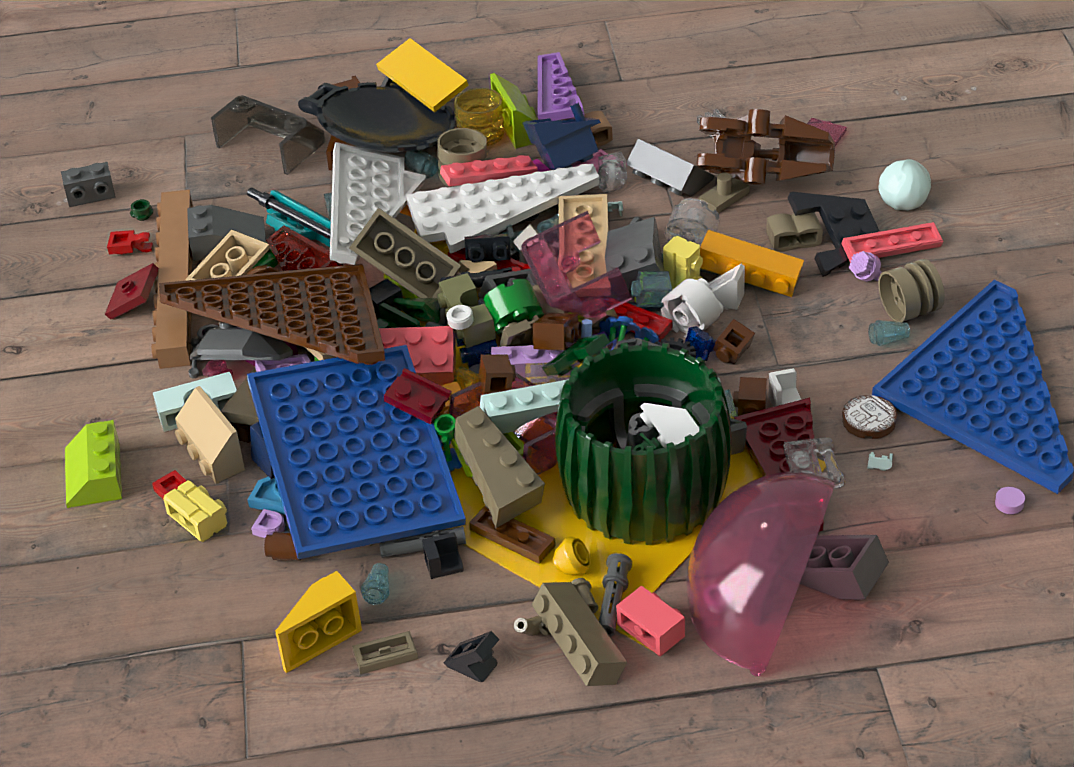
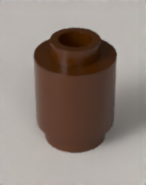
(280, 546)

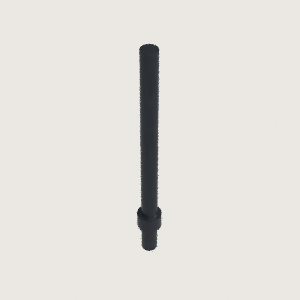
(269, 202)

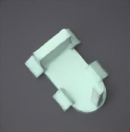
(616, 205)
(879, 463)

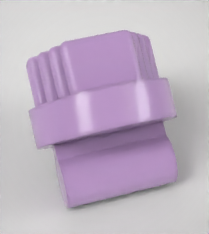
(865, 266)

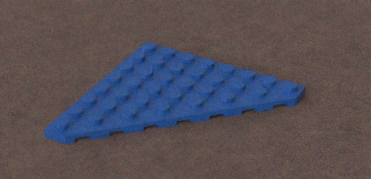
(985, 388)

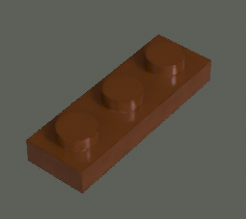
(514, 536)

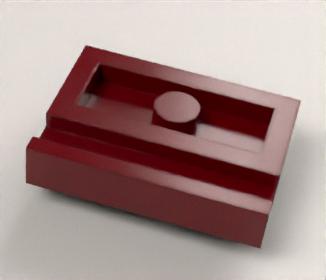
(417, 396)

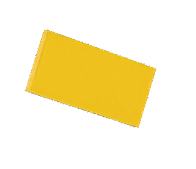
(422, 75)

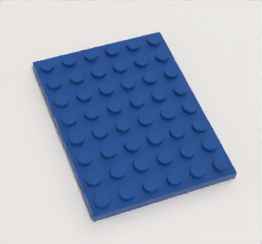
(349, 460)

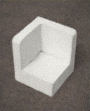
(783, 387)

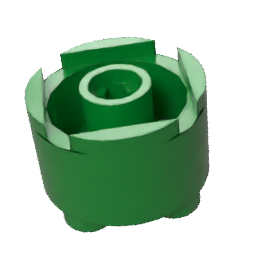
(512, 304)

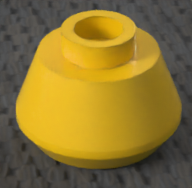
(572, 557)

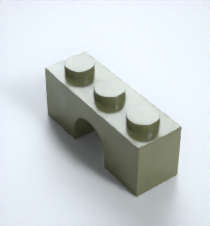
(462, 291)

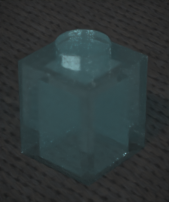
(651, 288)

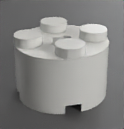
(691, 305)

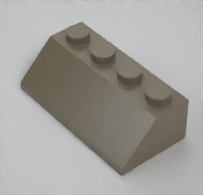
(403, 255)

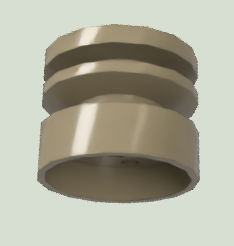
(460, 146)
(911, 290)

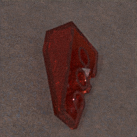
(298, 252)

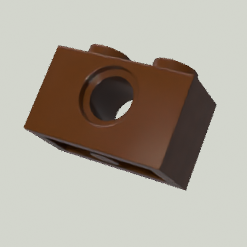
(556, 331)

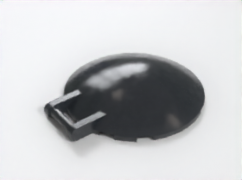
(378, 117)

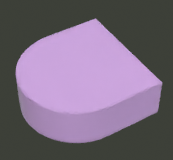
(268, 523)

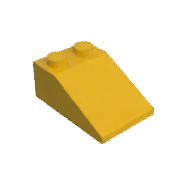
(318, 621)

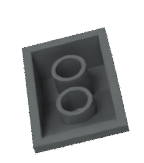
(212, 223)
(634, 249)
(845, 565)

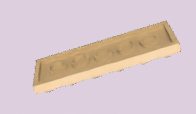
(593, 258)

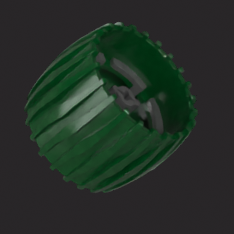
(648, 491)

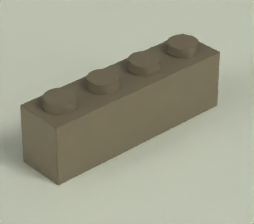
(579, 634)

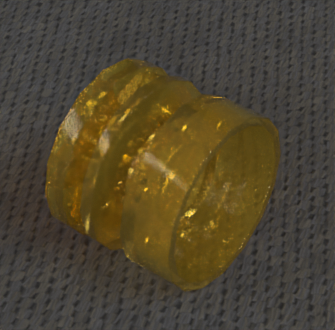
(481, 111)

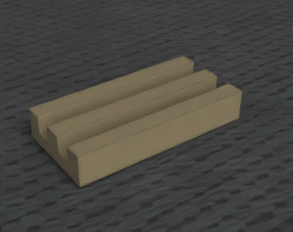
(386, 655)

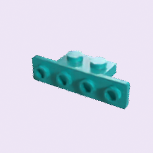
(277, 219)

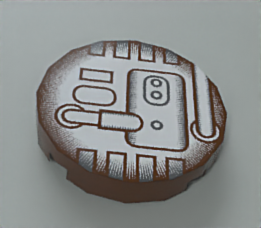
(869, 416)

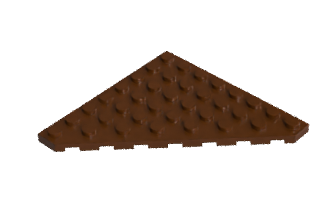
(306, 307)

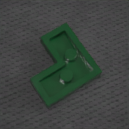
(578, 351)

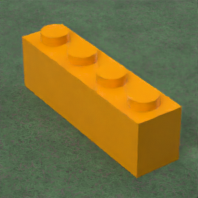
(762, 265)

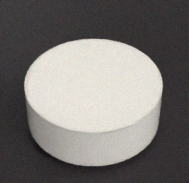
(460, 317)

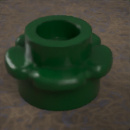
(141, 209)

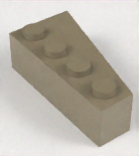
(497, 468)

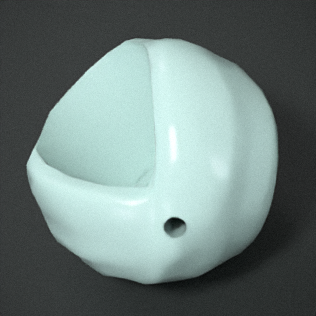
(905, 185)

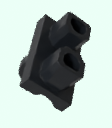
(487, 247)

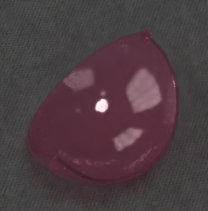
(752, 564)

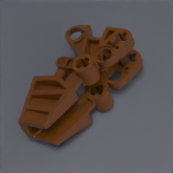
(800, 153)

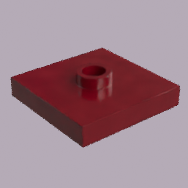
(132, 291)

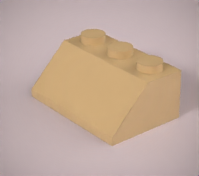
(231, 257)
(209, 437)

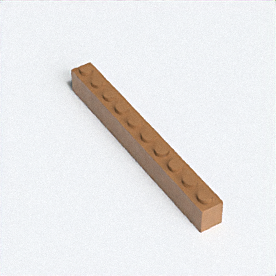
(174, 264)

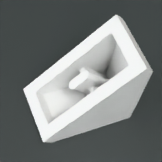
(730, 287)

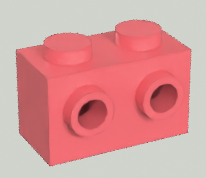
(651, 620)

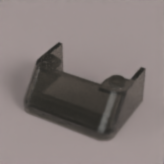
(299, 134)

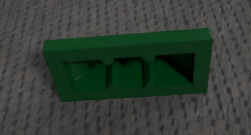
(420, 308)

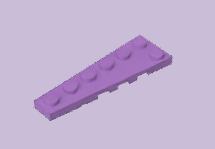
(555, 89)

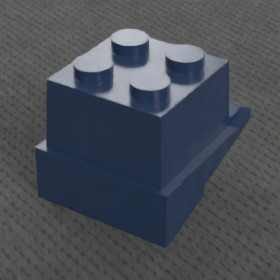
(563, 140)

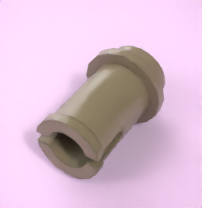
(584, 589)

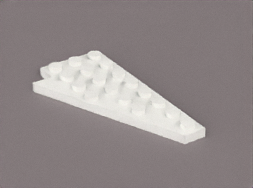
(359, 186)
(493, 204)

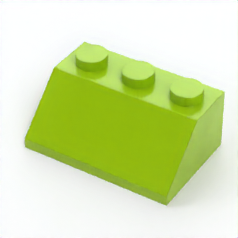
(515, 110)
(93, 465)

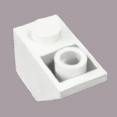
(670, 422)

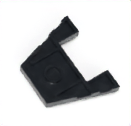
(842, 219)

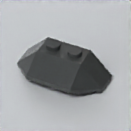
(237, 343)

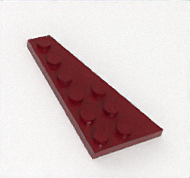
(771, 428)

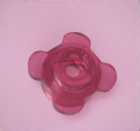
(216, 367)

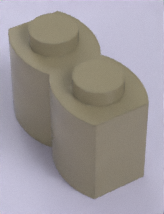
(793, 231)

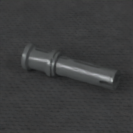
(617, 574)

